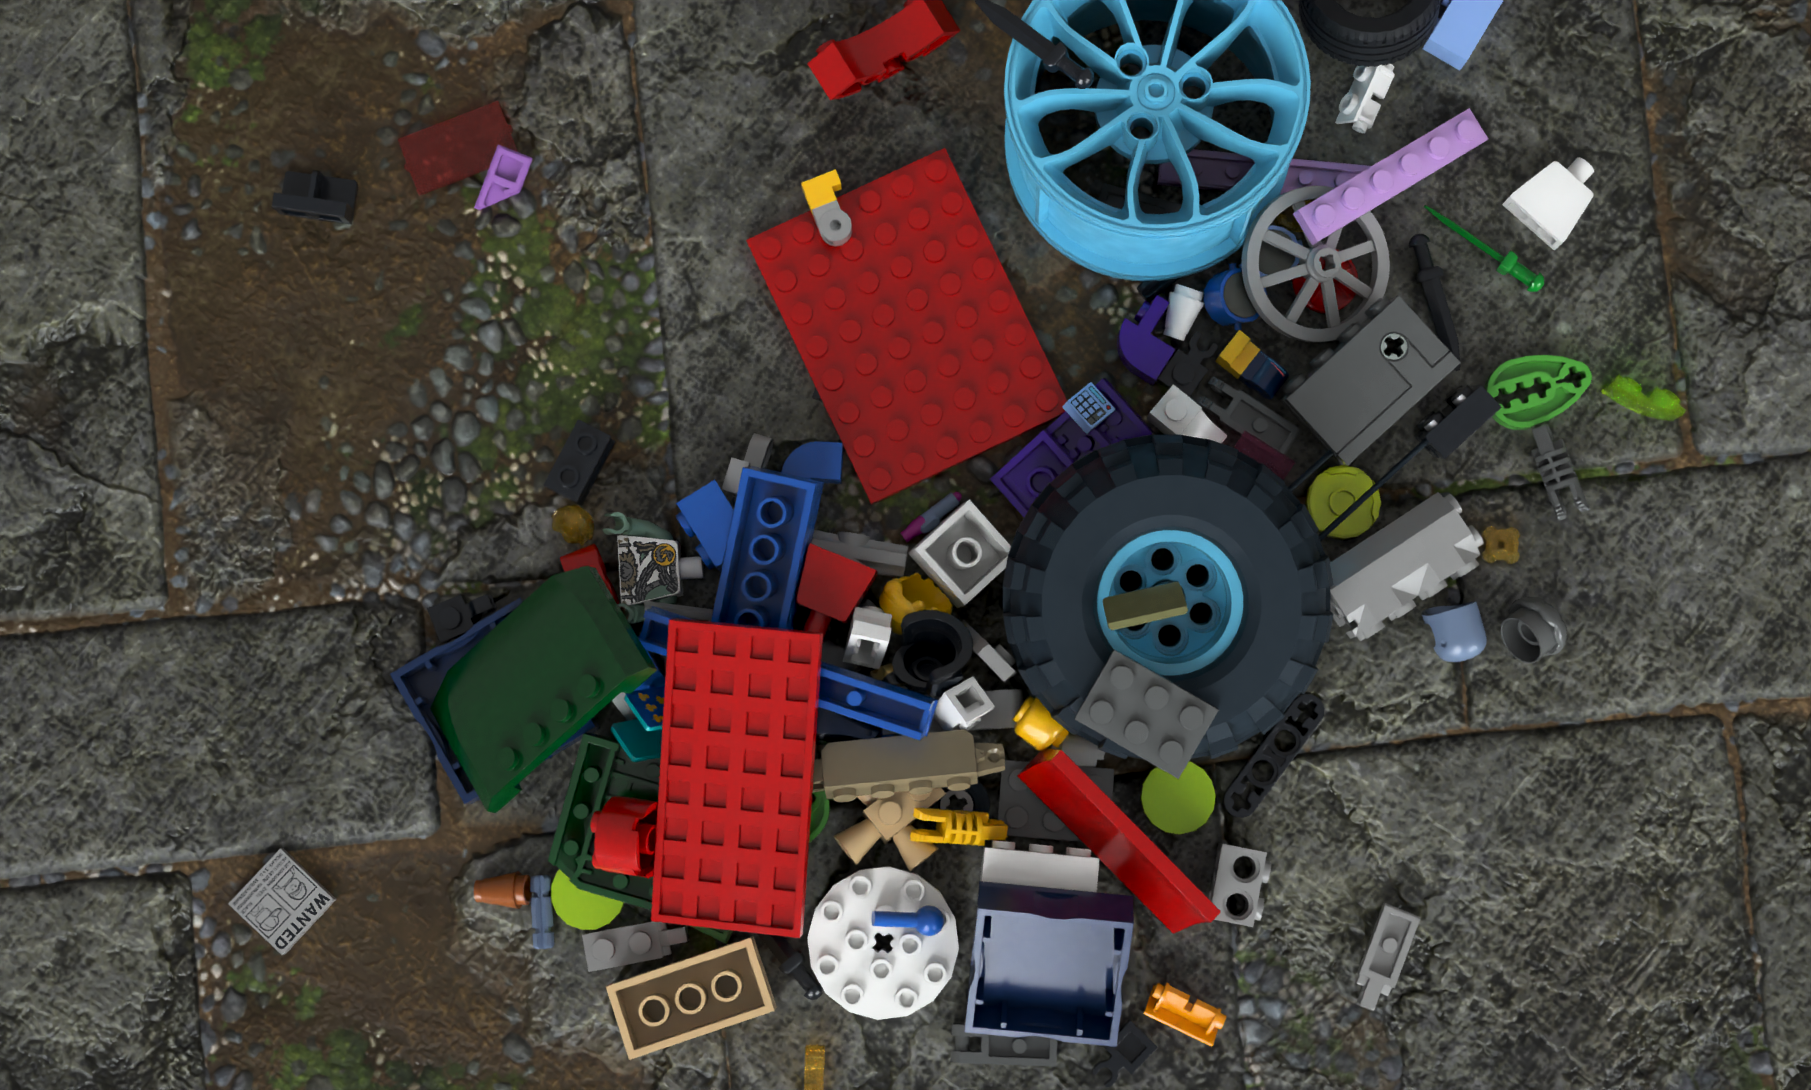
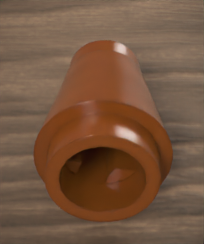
(504, 890)

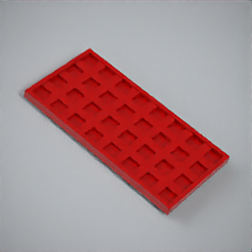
(736, 777)

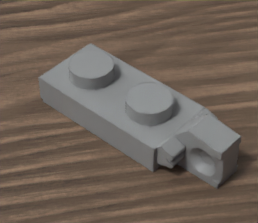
(631, 944)
(1385, 954)

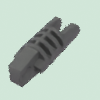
(1557, 471)

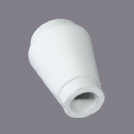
(1182, 311)

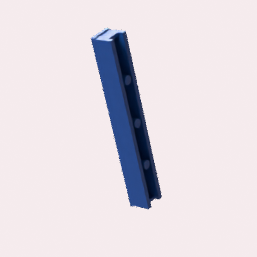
(839, 688)

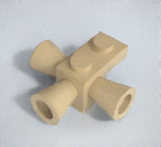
(889, 820)

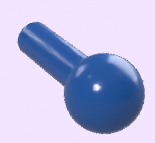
(926, 920)

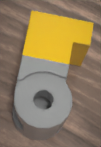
(831, 221)

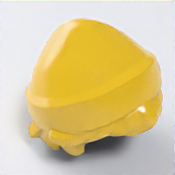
(909, 596)

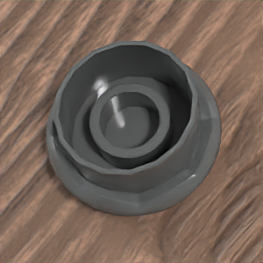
(1533, 630)

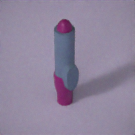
(931, 518)

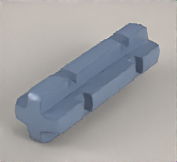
(542, 912)

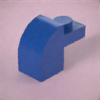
(816, 461)

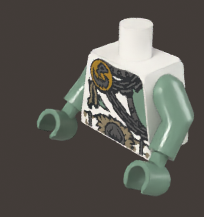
(649, 565)

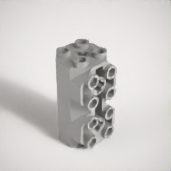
(1400, 563)

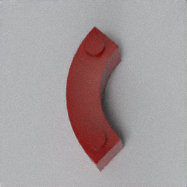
(880, 50)

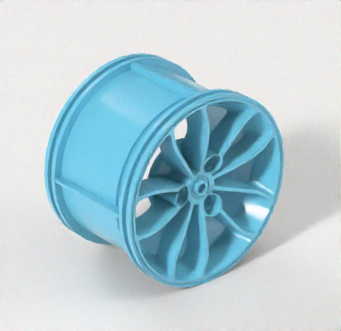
(1127, 240)

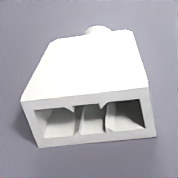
(1553, 200)

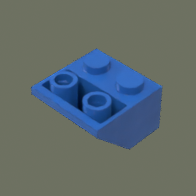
(709, 518)

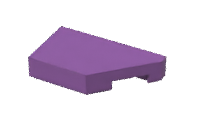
(504, 177)

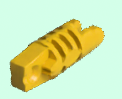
(958, 827)

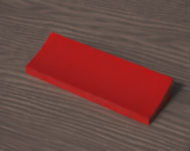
(1117, 841)

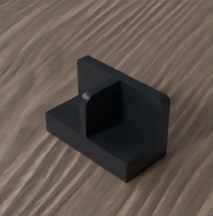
(317, 197)

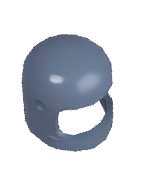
(1457, 631)

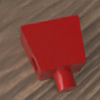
(831, 587)

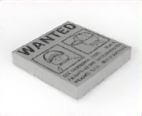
(282, 901)

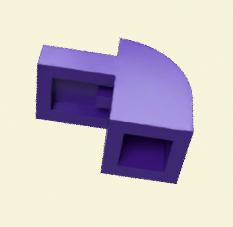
(1138, 348)

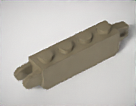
(904, 764)

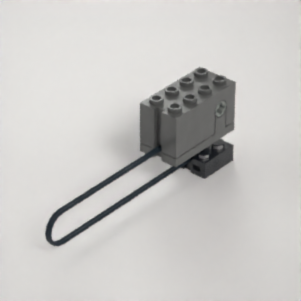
(1362, 392)

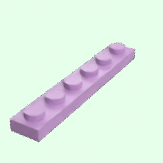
(1390, 176)

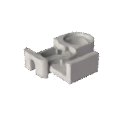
(756, 455)

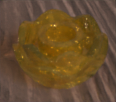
(573, 523)

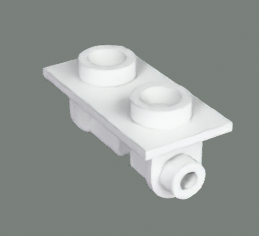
(1357, 103)

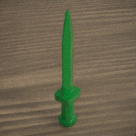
(1508, 264)

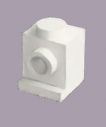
(962, 706)

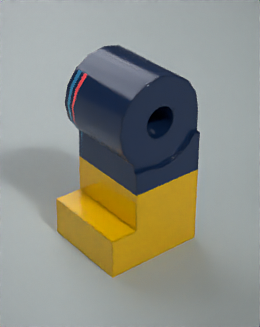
(1252, 366)

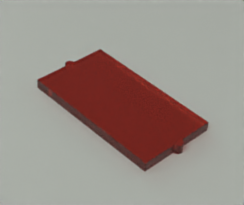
(455, 147)

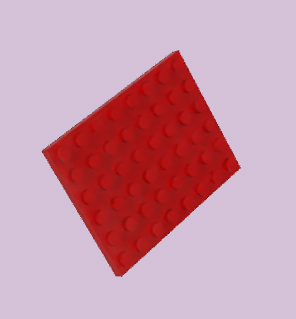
(909, 328)

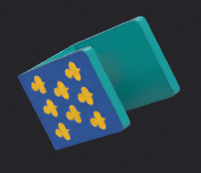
(642, 736)

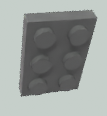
(1146, 713)
(1028, 814)

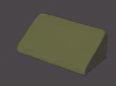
(1144, 605)

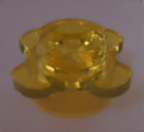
(1508, 537)

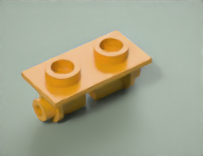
(1173, 1009)

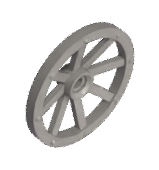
(1311, 269)

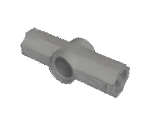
(884, 557)

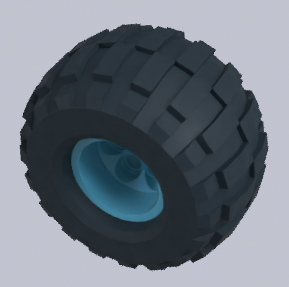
(1209, 509)

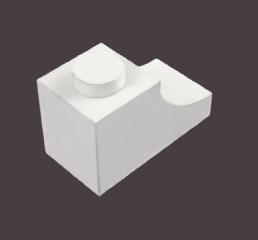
(1182, 416)
(868, 637)

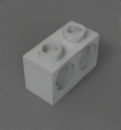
(1226, 883)

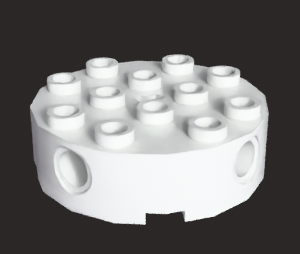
(880, 981)

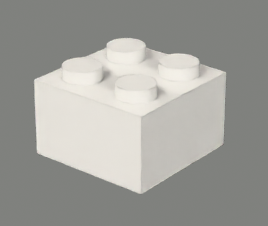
(962, 554)

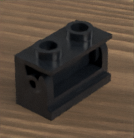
(579, 463)

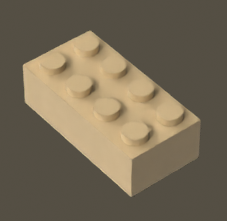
(691, 997)

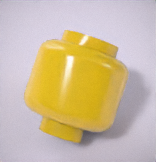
(1037, 726)

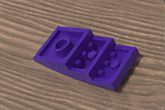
(1061, 446)

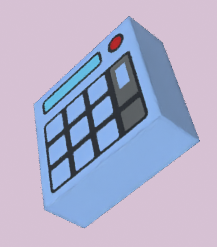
(1088, 408)

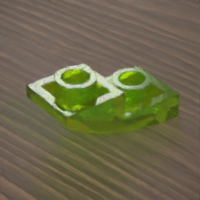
(1655, 404)

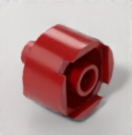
(625, 836)

